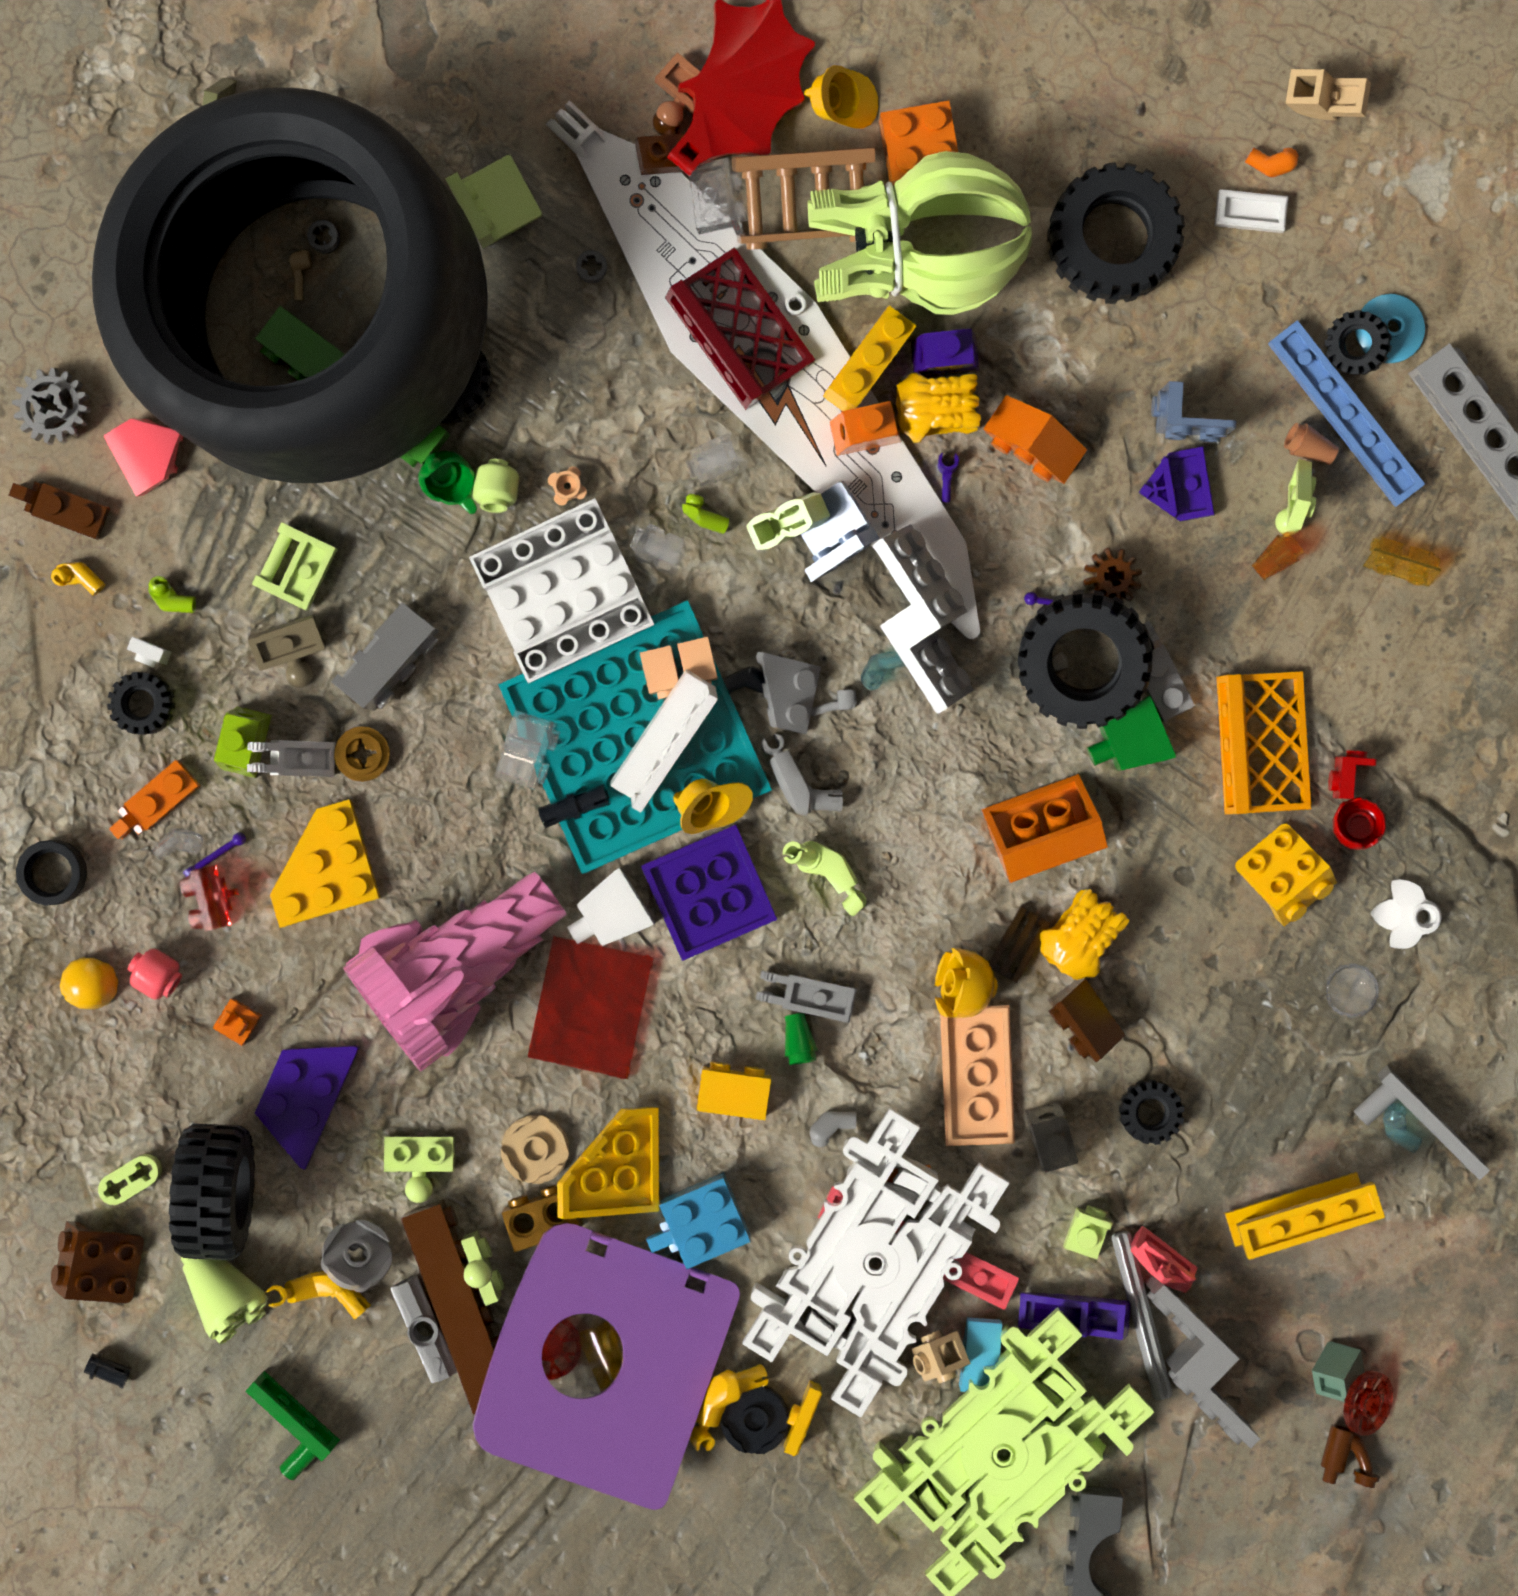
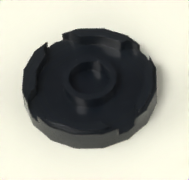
(756, 1421)

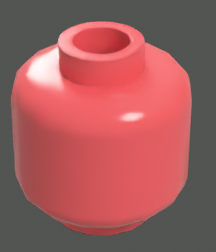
(154, 974)

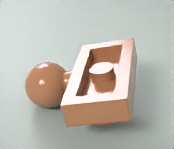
(669, 78)

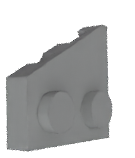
(789, 691)

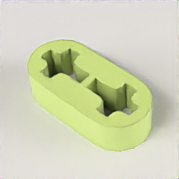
(134, 1186)

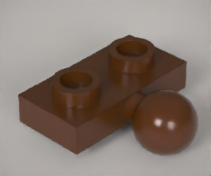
(653, 150)

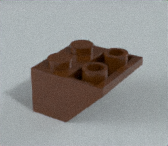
(1087, 1019)

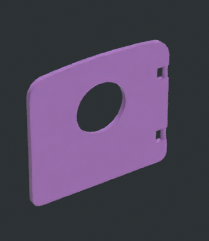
(639, 1426)

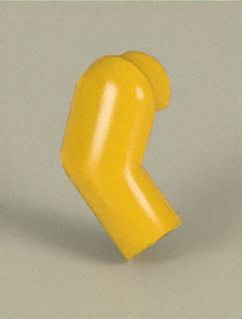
(77, 573)

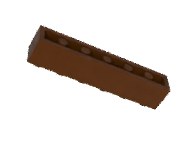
(456, 1304)

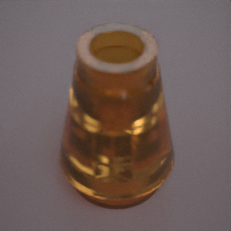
(1278, 556)

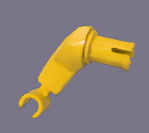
(320, 1285)
(722, 1391)

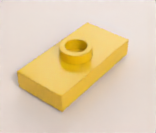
(801, 1417)

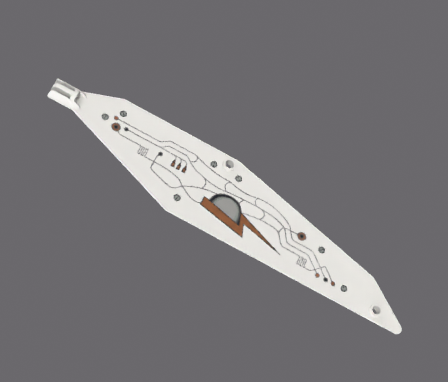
(661, 244)

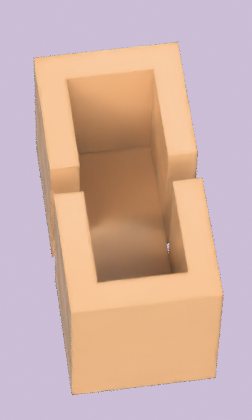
(661, 667)

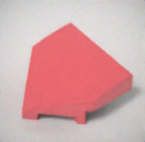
(144, 452)
(1163, 1261)

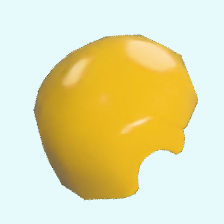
(88, 983)

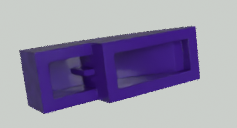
(1089, 1314)

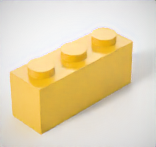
(869, 360)

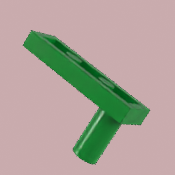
(314, 1436)

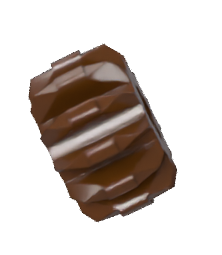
(1118, 567)

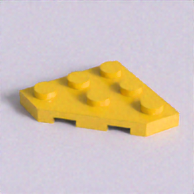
(325, 869)
(616, 1170)

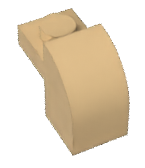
(1326, 98)

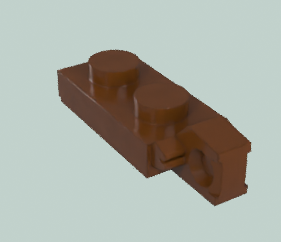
(62, 508)

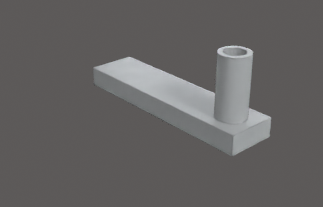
(1395, 1088)

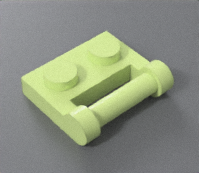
(304, 571)

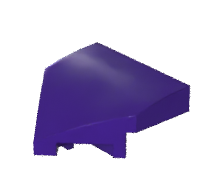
(1181, 485)

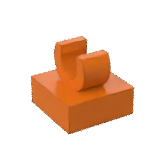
(237, 1021)

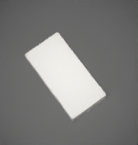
(1251, 211)

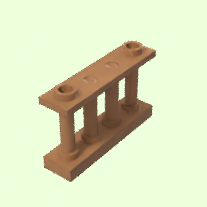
(786, 167)

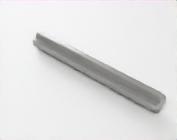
(1142, 1316)

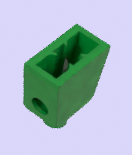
(1134, 739)

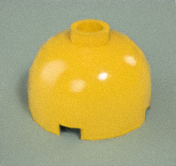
(965, 982)

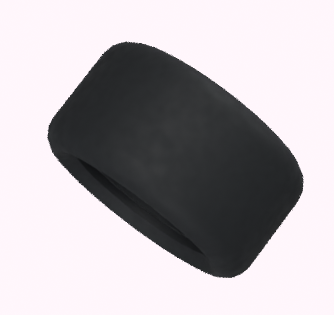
(192, 200)

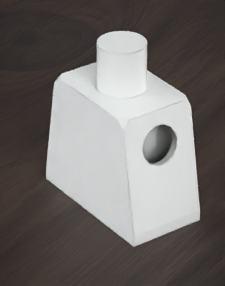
(611, 911)

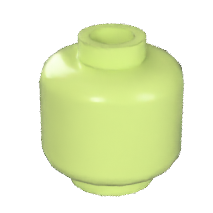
(495, 486)

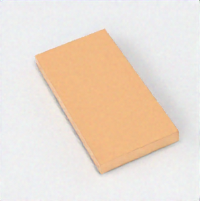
(978, 1078)

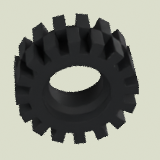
(1343, 327)
(120, 703)
(1172, 1112)

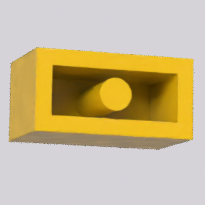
(734, 1091)

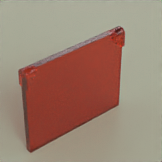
(590, 1007)

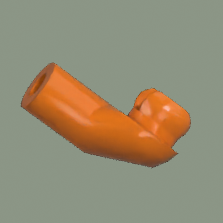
(1275, 164)

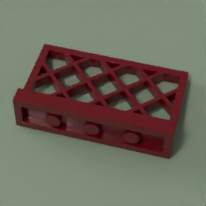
(713, 339)

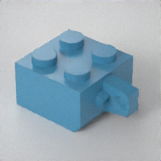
(701, 1222)

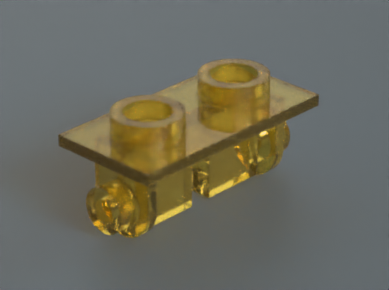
(1386, 558)
(603, 1346)

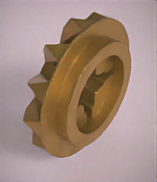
(353, 767)

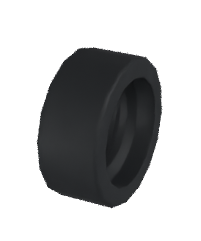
(25, 866)

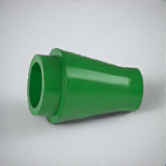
(799, 1042)

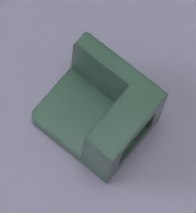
(1337, 1370)

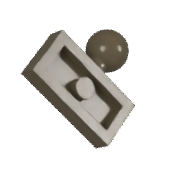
(288, 645)

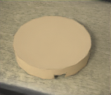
(535, 1149)

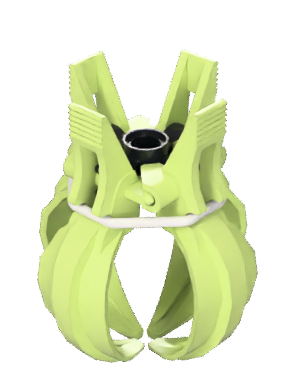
(877, 218)

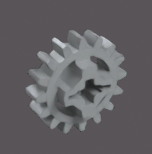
(57, 394)

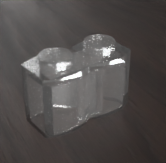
(526, 750)

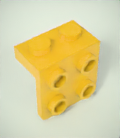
(1286, 873)

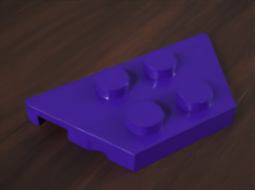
(303, 1096)

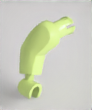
(823, 861)

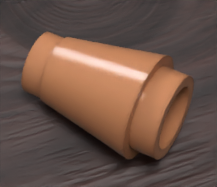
(1310, 444)

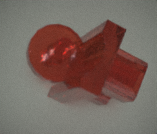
(211, 896)

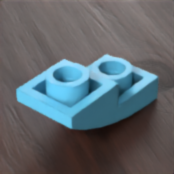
(983, 1349)

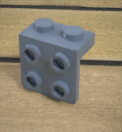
(1169, 421)

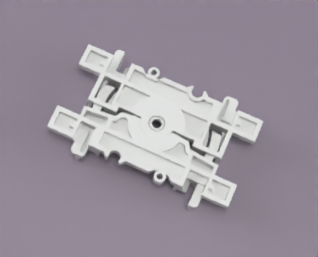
(862, 1229)

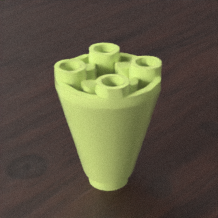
(223, 1296)

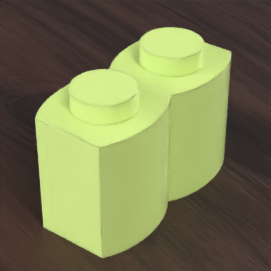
(788, 521)

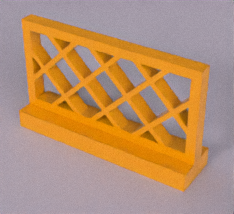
(1235, 740)

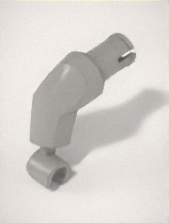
(793, 785)

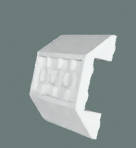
(562, 590)

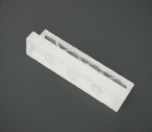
(664, 739)

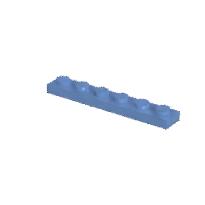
(1346, 413)

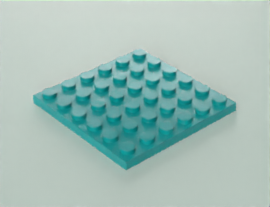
(602, 713)

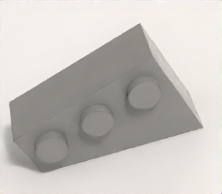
(387, 658)

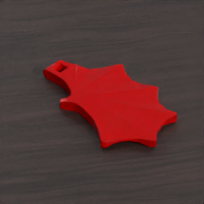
(743, 85)

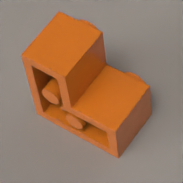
(1034, 439)

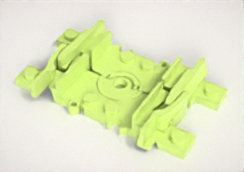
(996, 1419)

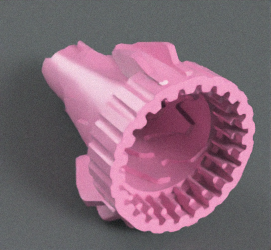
(431, 980)

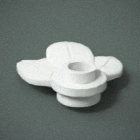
(1402, 912)

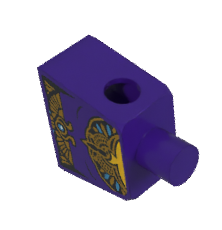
(945, 353)

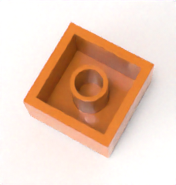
(915, 133)

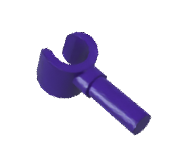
(947, 476)

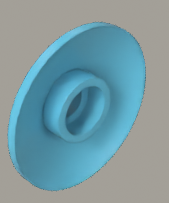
(1410, 322)

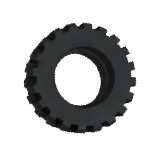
(1147, 200)
(1076, 704)
(212, 1192)

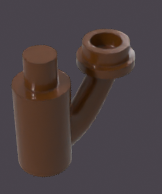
(1336, 1454)

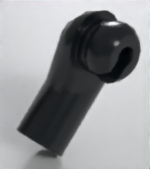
(749, 677)

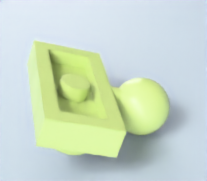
(1300, 499)
(419, 1156)
(479, 1271)

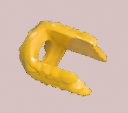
(937, 405)
(1082, 935)

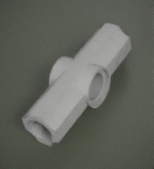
(415, 1308)

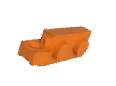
(155, 800)

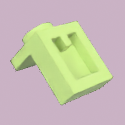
(1087, 1231)

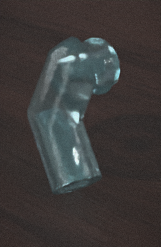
(877, 667)
(1396, 1128)

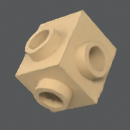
(940, 1356)

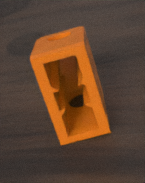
(865, 428)

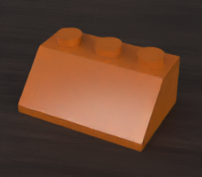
(1045, 828)

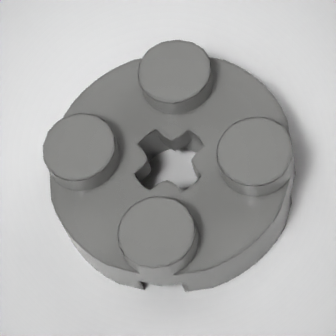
(356, 1275)

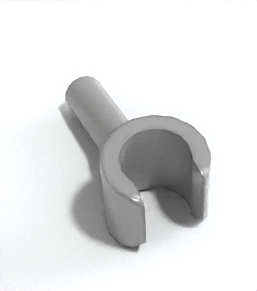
(845, 701)

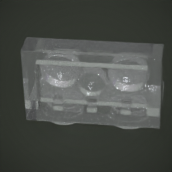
(716, 197)

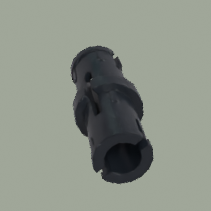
(574, 805)

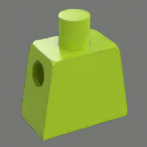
(238, 729)

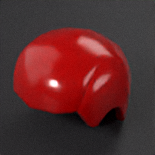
(1359, 824)

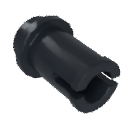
(107, 1370)

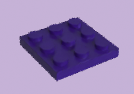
(709, 892)

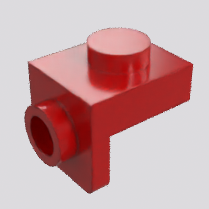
(1342, 779)

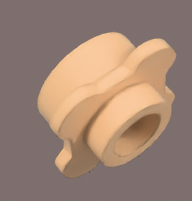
(570, 476)

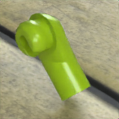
(702, 517)
(167, 598)

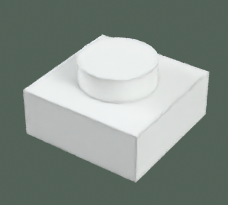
(147, 652)

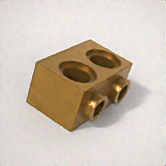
(539, 1210)

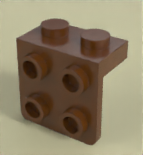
(96, 1264)

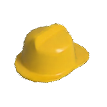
(844, 97)
(711, 805)

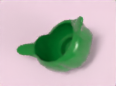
(448, 479)

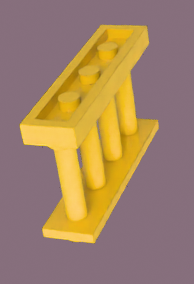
(1304, 1215)

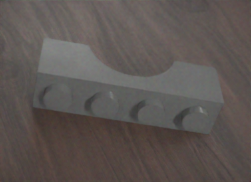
(1096, 1517)

